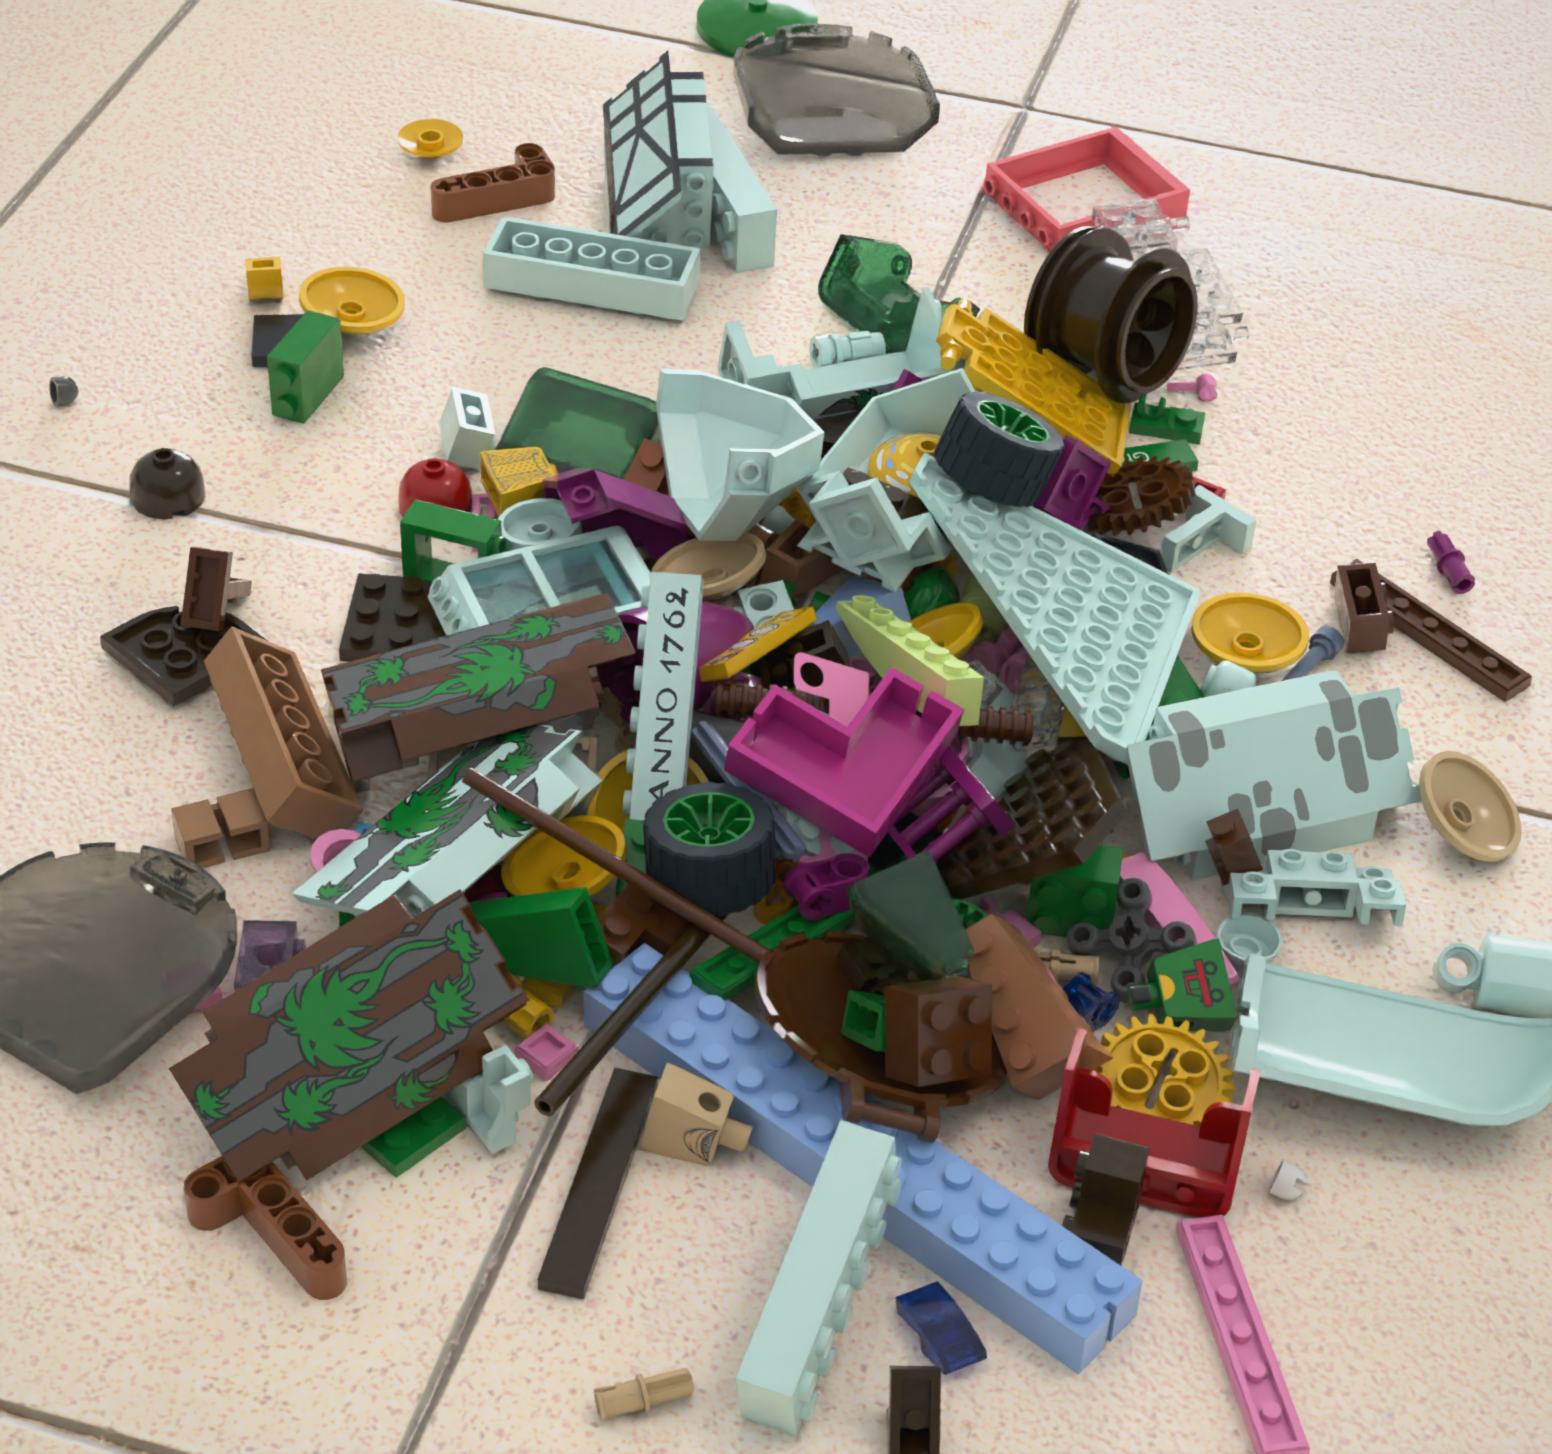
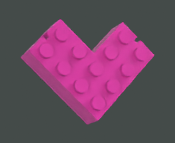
(842, 776)

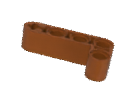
(496, 189)
(277, 1215)

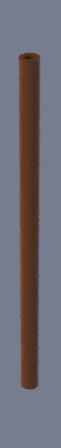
(615, 865)

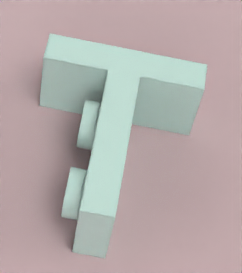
(1208, 521)

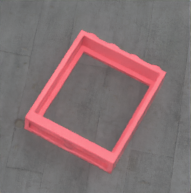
(1106, 147)

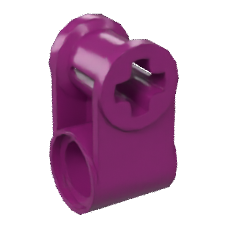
(825, 885)

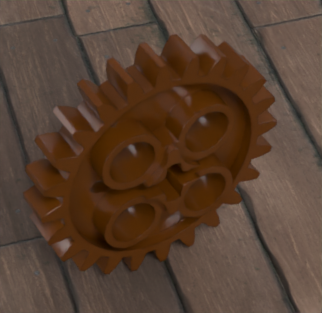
(1162, 491)

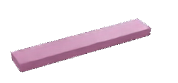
(1241, 1337)

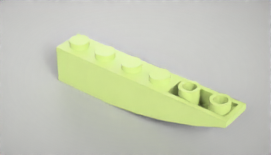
(895, 644)

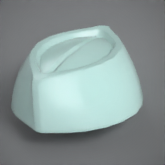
(1248, 936)

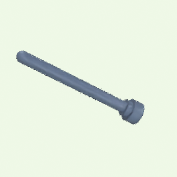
(1323, 646)

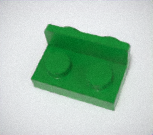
(416, 1136)

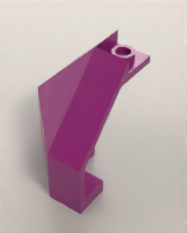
(608, 501)

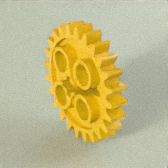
(1186, 1090)

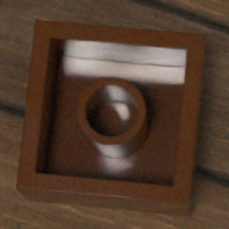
(938, 1030)

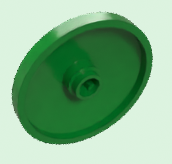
(730, 22)

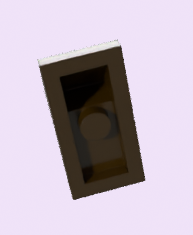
(914, 1410)

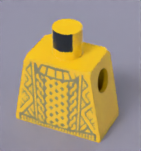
(516, 475)

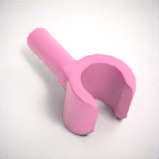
(1204, 385)

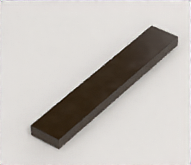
(597, 1184)

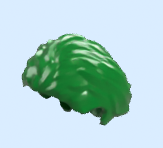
(930, 591)

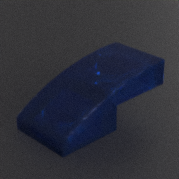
(943, 1327)

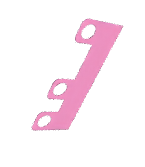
(847, 693)

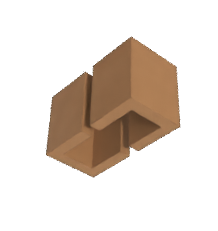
(237, 815)

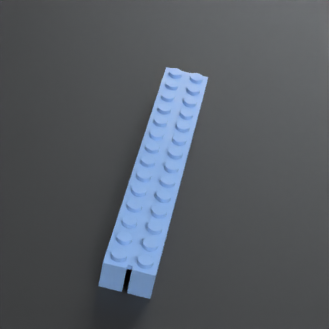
(947, 1210)

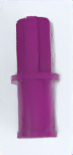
(1451, 562)

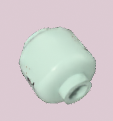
(1227, 678)

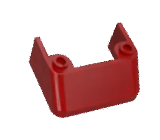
(1187, 1164)

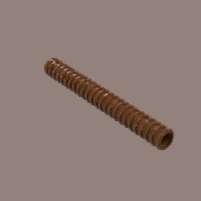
(992, 724)

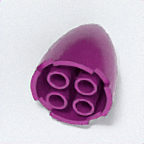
(719, 631)

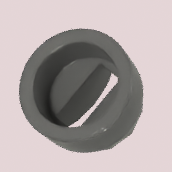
(62, 390)

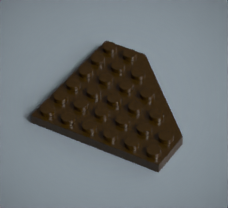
(1060, 815)

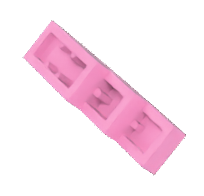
(1169, 903)

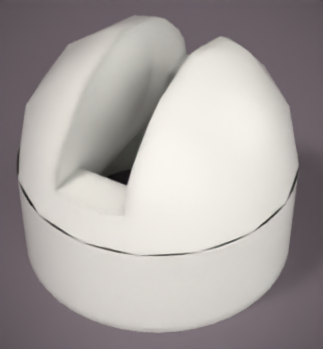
(1284, 1180)

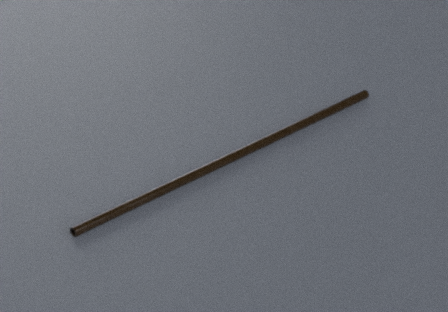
(620, 1020)

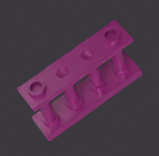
(965, 791)

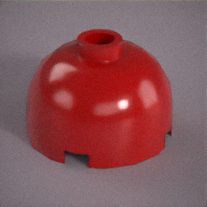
(436, 483)

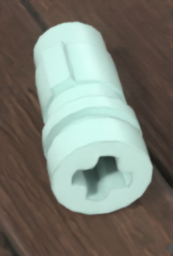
(854, 346)

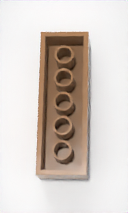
(281, 736)

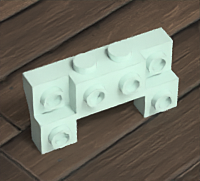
(1316, 886)
(495, 1097)

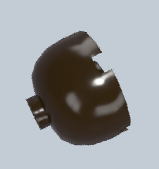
(166, 484)

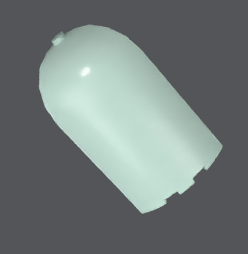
(1390, 1047)

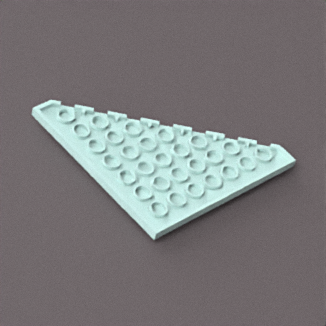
(1081, 608)

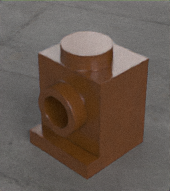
(1231, 846)

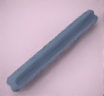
(715, 750)

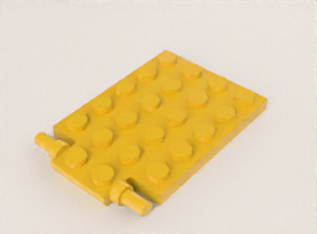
(1008, 366)

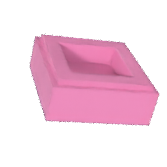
(546, 1051)

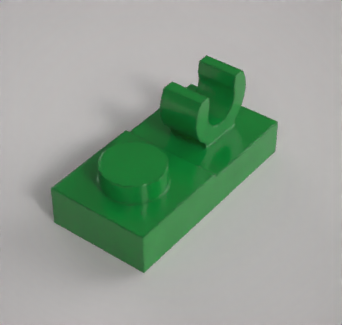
(1166, 422)

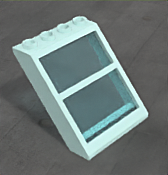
(540, 578)

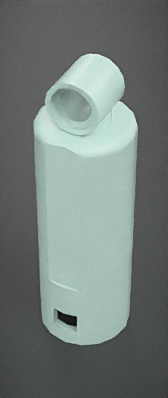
(1504, 974)

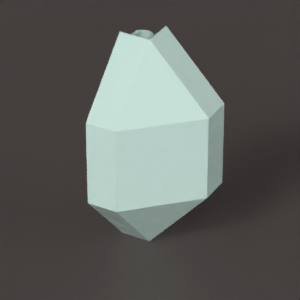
(731, 450)

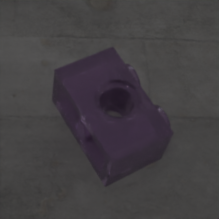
(265, 947)

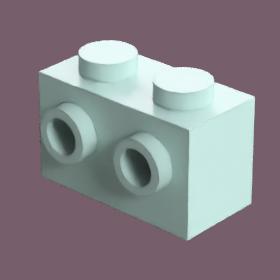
(466, 428)

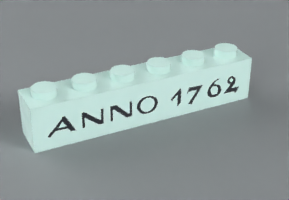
(665, 689)

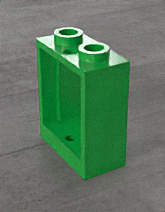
(448, 524)

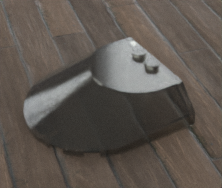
(833, 91)
(106, 956)

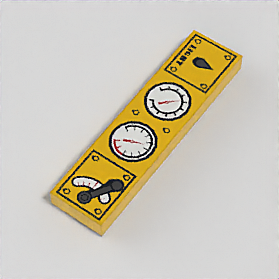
(758, 643)

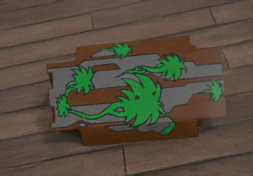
(472, 685)
(349, 1036)

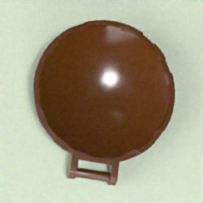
(805, 1001)

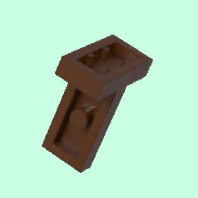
(210, 588)

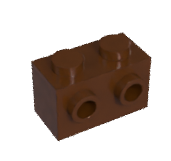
(1362, 607)

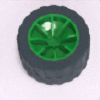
(999, 449)
(712, 846)

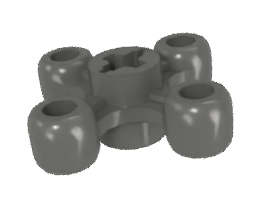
(1122, 931)

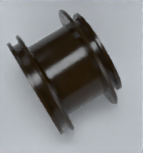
(1112, 311)

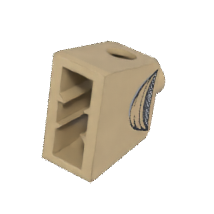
(691, 1119)

